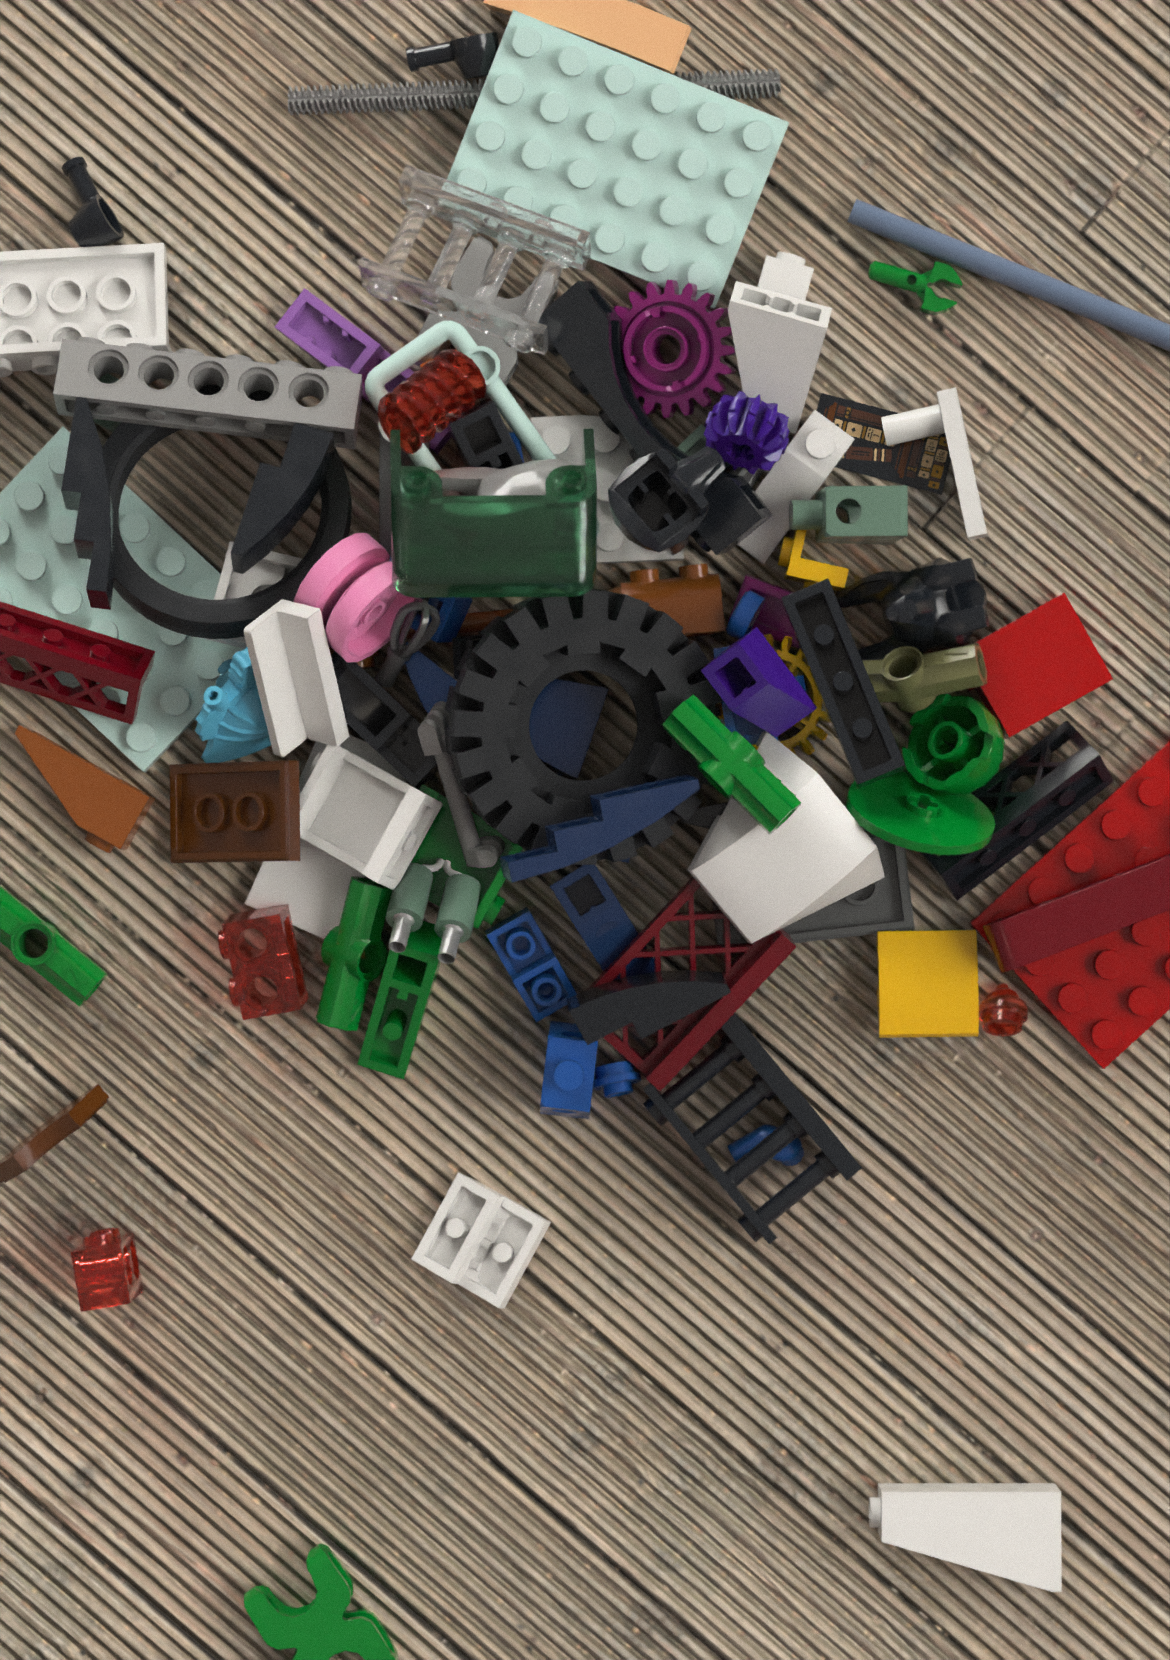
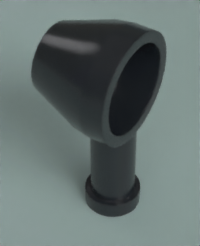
(471, 54)
(95, 220)

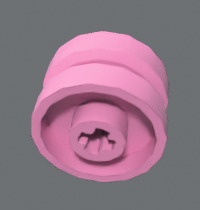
(354, 596)

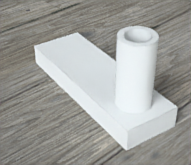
(937, 420)

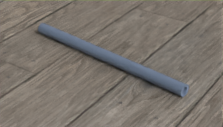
(1010, 274)

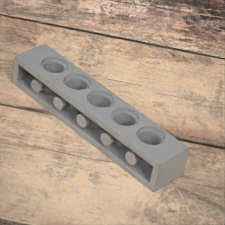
(183, 407)

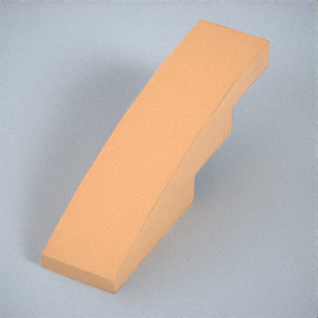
(612, 24)

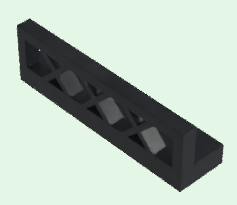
(1026, 815)

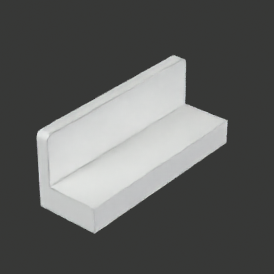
(295, 677)

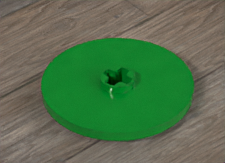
(920, 817)

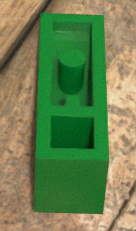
(401, 1003)

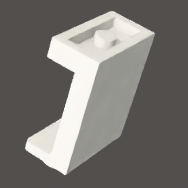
(364, 815)

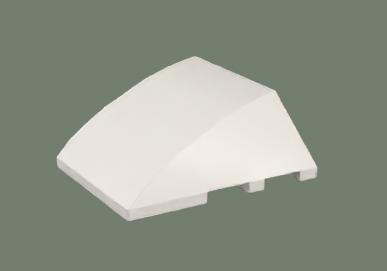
(796, 870)

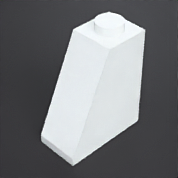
(776, 346)

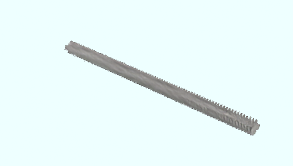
(468, 94)

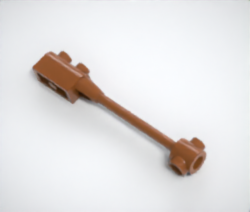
(690, 600)

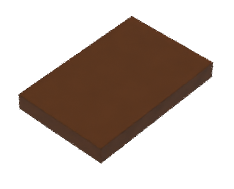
(235, 812)

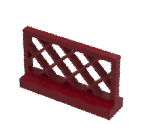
(693, 1031)

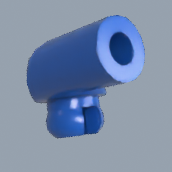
(789, 1156)

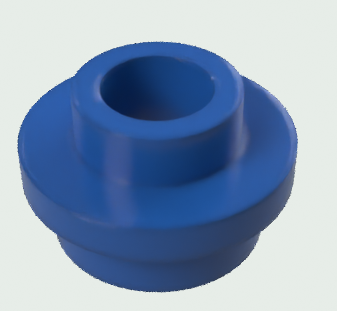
(616, 1079)

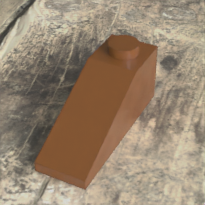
(92, 796)

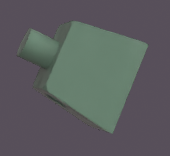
(873, 514)

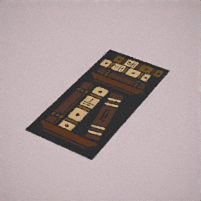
(913, 463)

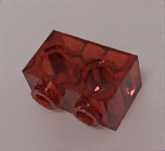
(277, 961)
(106, 1269)

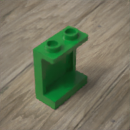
(444, 843)

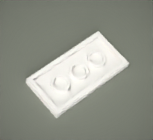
(318, 882)

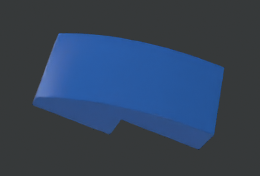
(531, 964)

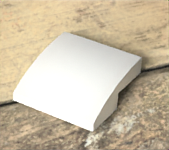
(481, 1240)

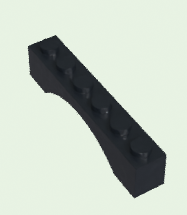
(589, 339)

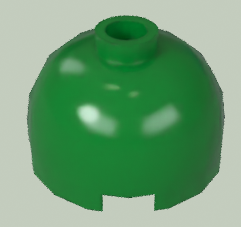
(954, 745)

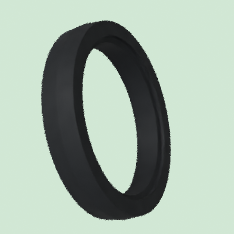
(203, 616)

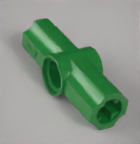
(731, 764)
(353, 954)
(60, 964)

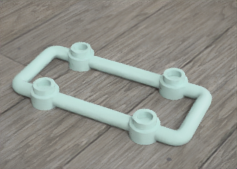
(489, 366)

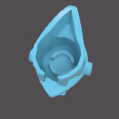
(232, 713)

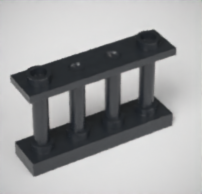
(767, 1084)

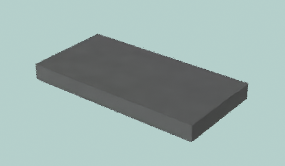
(874, 908)

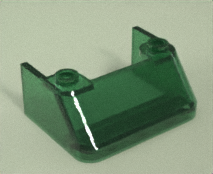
(494, 541)

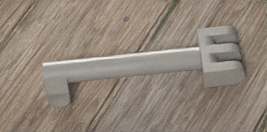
(477, 851)

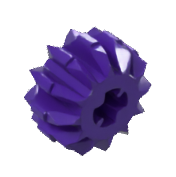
(747, 432)

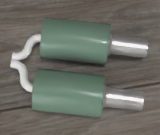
(455, 912)

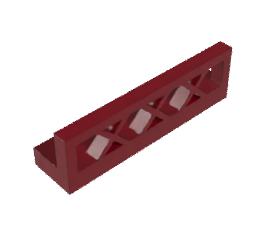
(88, 655)

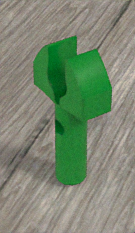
(919, 283)

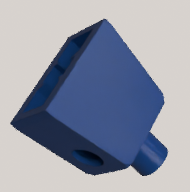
(568, 1072)

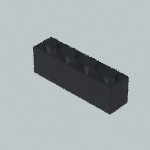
(843, 683)

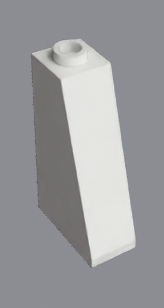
(982, 1526)

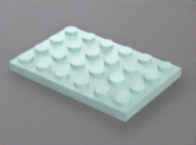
(621, 152)
(48, 578)

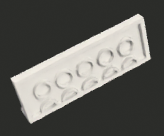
(79, 293)

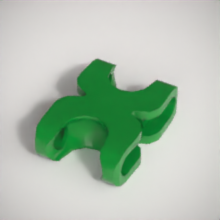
(324, 1624)

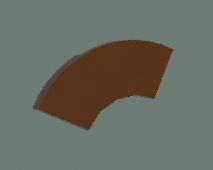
(52, 1132)

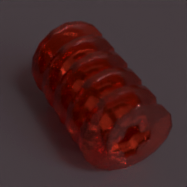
(431, 399)

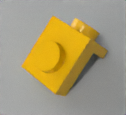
(806, 570)

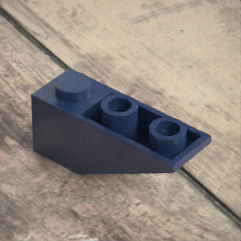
(599, 918)

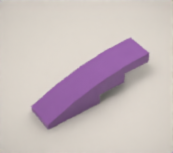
(338, 342)

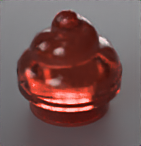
(1003, 1012)

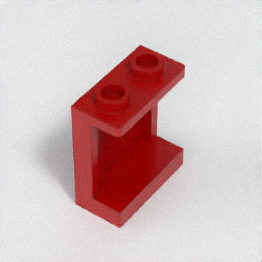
(1039, 666)

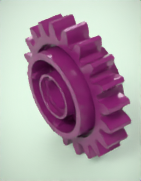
(700, 344)

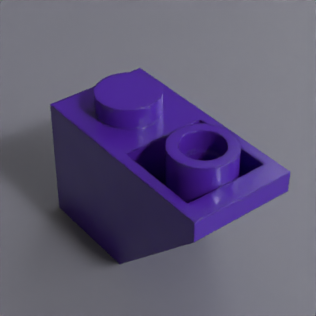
(758, 684)

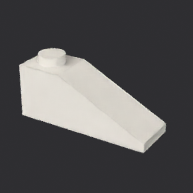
(796, 477)

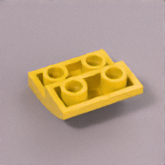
(927, 983)

